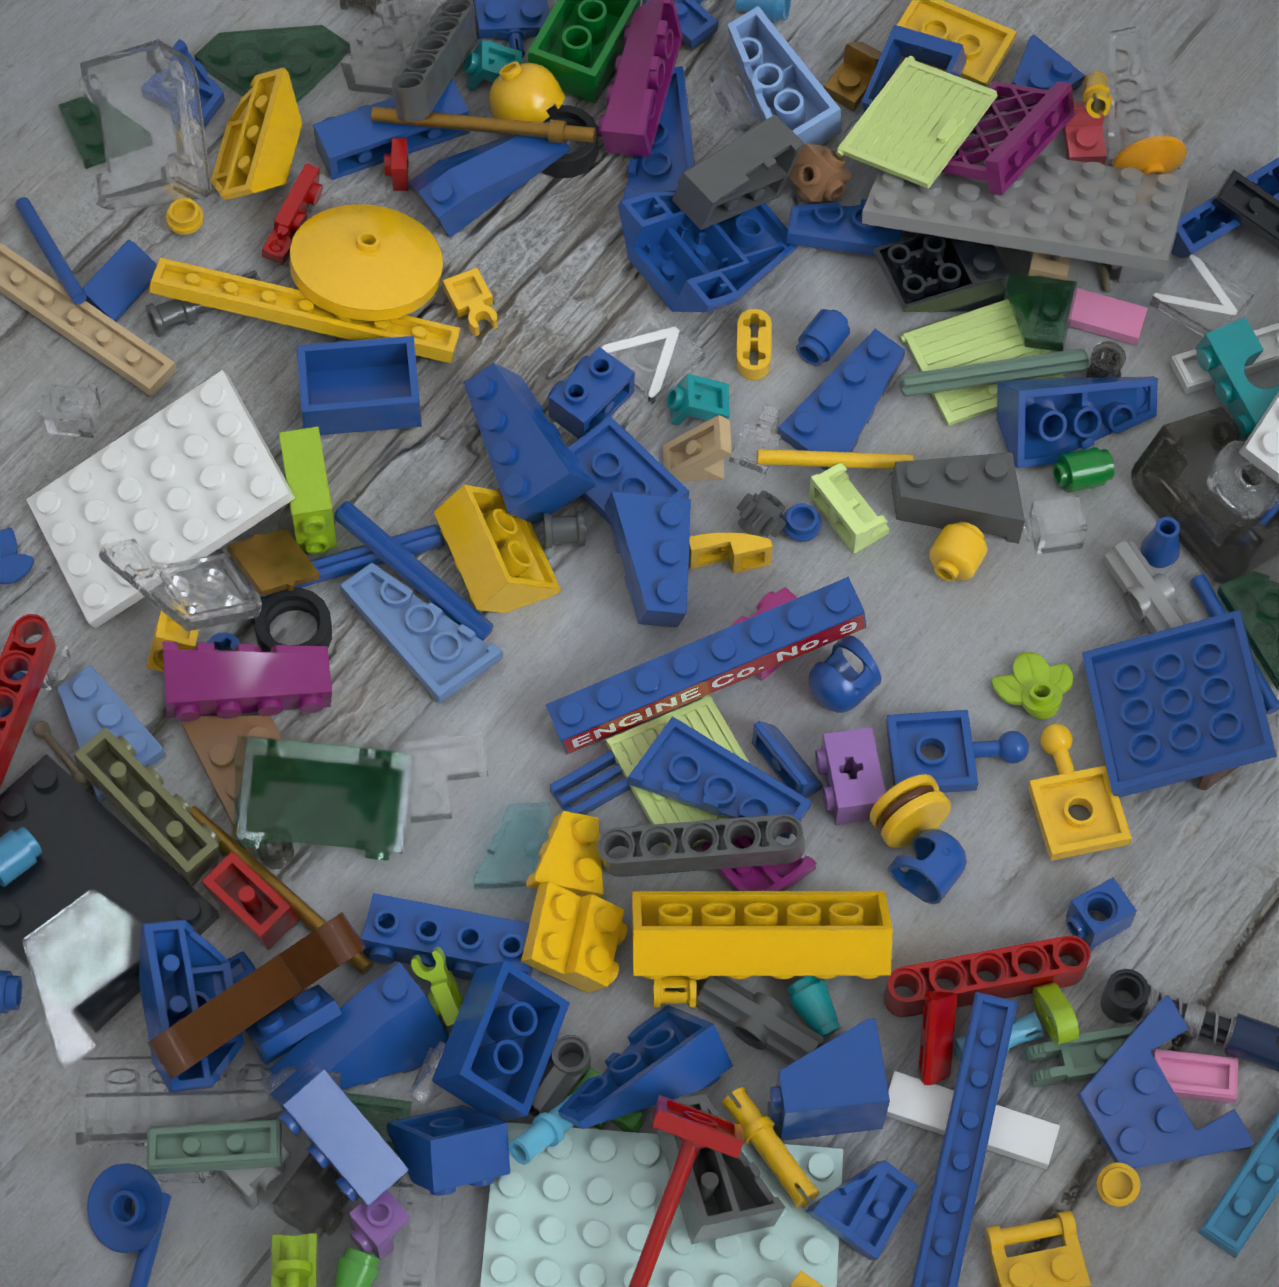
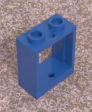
(923, 48)

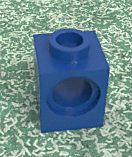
(1111, 902)

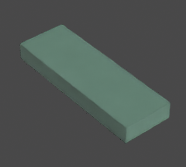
(214, 1147)

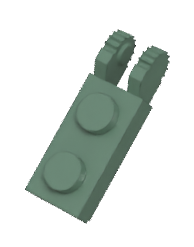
(1078, 1058)

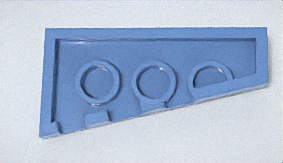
(422, 637)

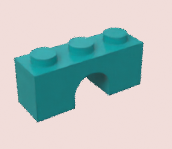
(1225, 356)

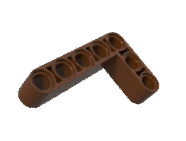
(256, 995)

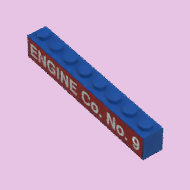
(707, 665)

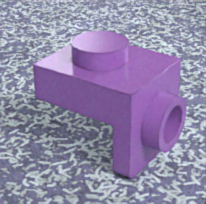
(377, 1224)

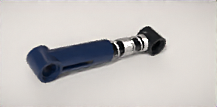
(1240, 1036)

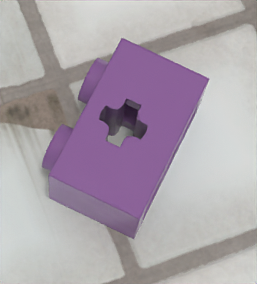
(852, 754)

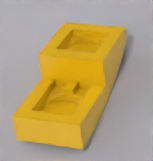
(740, 549)

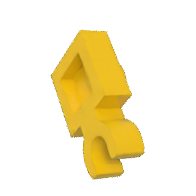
(471, 297)

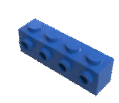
(406, 928)

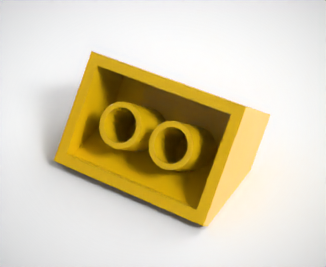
(495, 551)

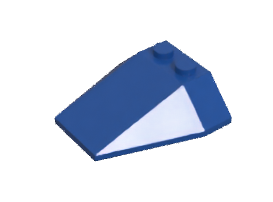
(695, 266)

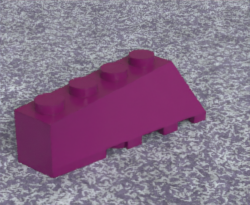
(641, 79)
(244, 680)

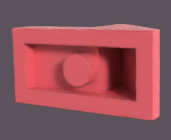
(1084, 136)

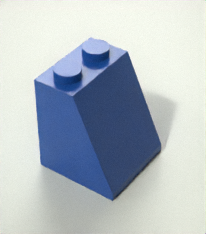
(833, 1088)

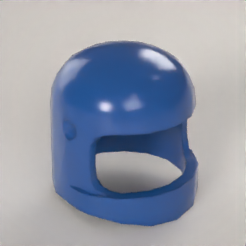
(837, 683)
(937, 858)

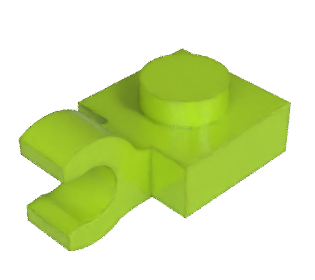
(444, 993)

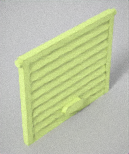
(917, 122)
(965, 340)
(700, 716)

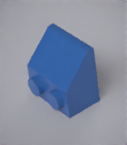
(452, 1148)

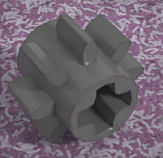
(761, 514)

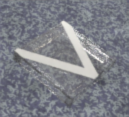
(1201, 296)
(655, 353)

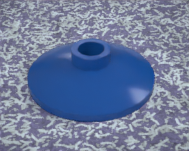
(111, 1208)

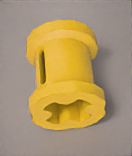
(685, 996)

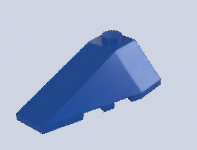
(479, 178)
(1068, 414)
(377, 1034)
(665, 1057)

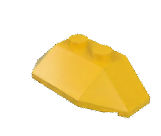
(259, 138)

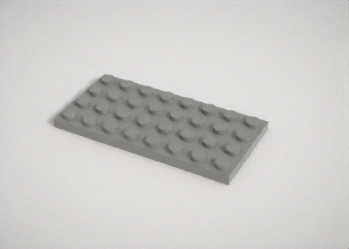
(1050, 209)

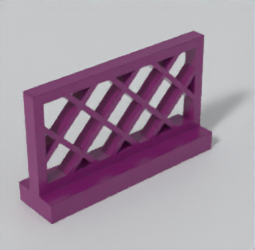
(1019, 142)

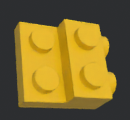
(574, 937)

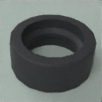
(580, 161)
(294, 600)

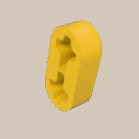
(745, 344)

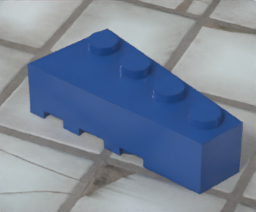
(525, 449)

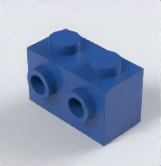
(590, 392)

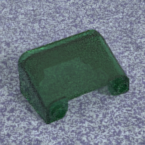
(320, 795)

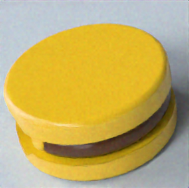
(909, 809)

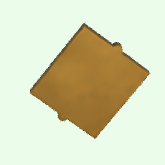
(273, 562)

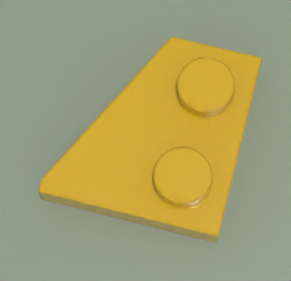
(571, 855)

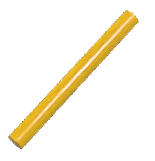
(829, 458)

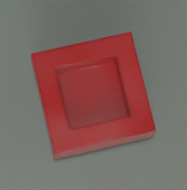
(397, 164)

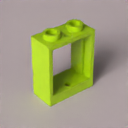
(309, 484)

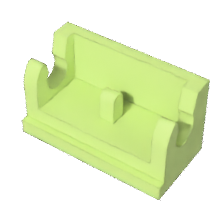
(846, 509)

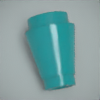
(814, 1005)

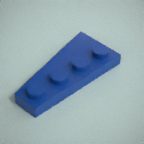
(671, 149)
(845, 400)

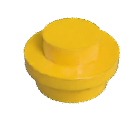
(184, 216)
(1118, 1184)

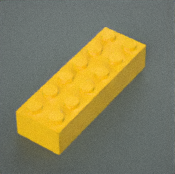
(761, 934)

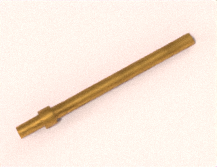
(556, 130)
(301, 909)

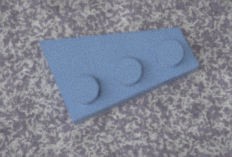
(94, 705)

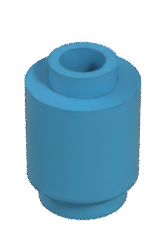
(17, 854)

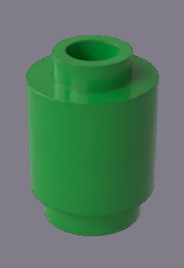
(1083, 469)

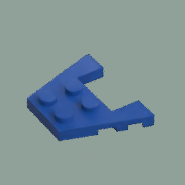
(1138, 1108)

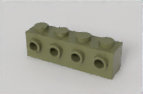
(148, 806)

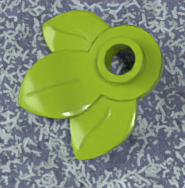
(1034, 685)

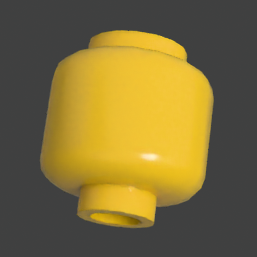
(958, 552)

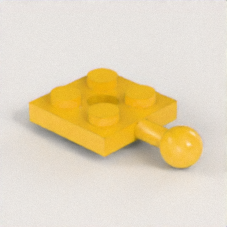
(1089, 788)

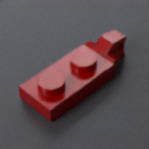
(292, 214)

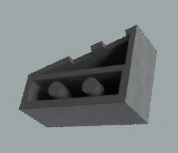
(740, 174)
(958, 490)
(721, 1192)

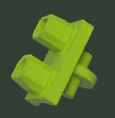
(294, 1260)

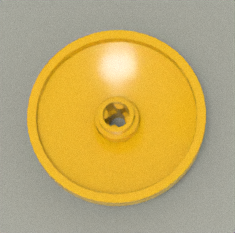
(365, 262)

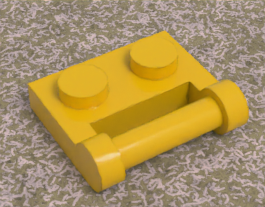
(1044, 1268)

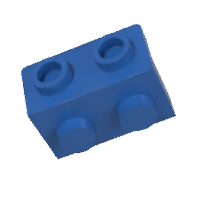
(291, 1023)

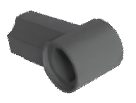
(559, 1080)

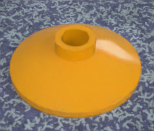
(1153, 155)

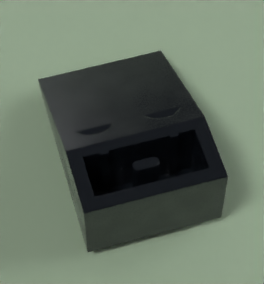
(942, 273)

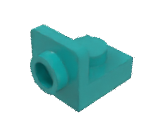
(487, 61)
(698, 398)

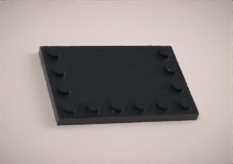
(84, 851)

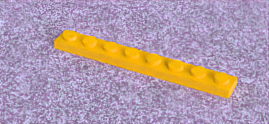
(292, 308)

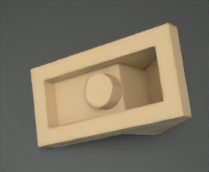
(699, 452)

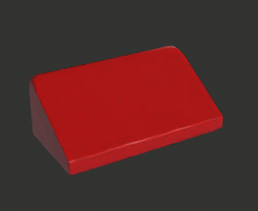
(937, 1036)

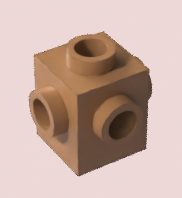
(820, 174)

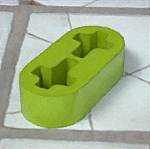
(1055, 1013)

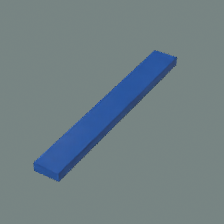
(965, 1142)

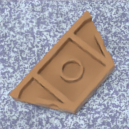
(215, 746)

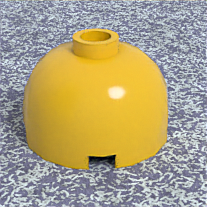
(524, 92)

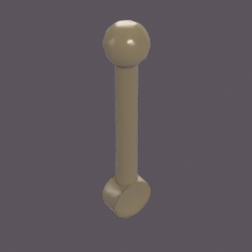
(43, 731)

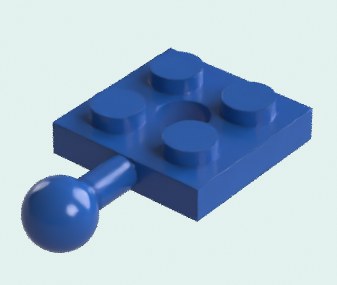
(953, 736)

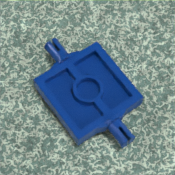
(510, 20)

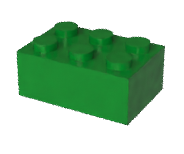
(582, 43)

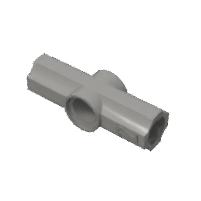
(1146, 594)

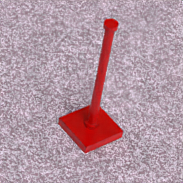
(697, 1131)

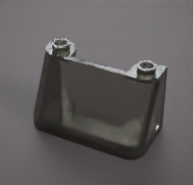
(1174, 484)

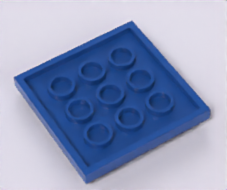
(1178, 704)

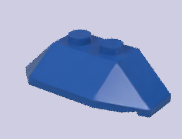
(176, 978)

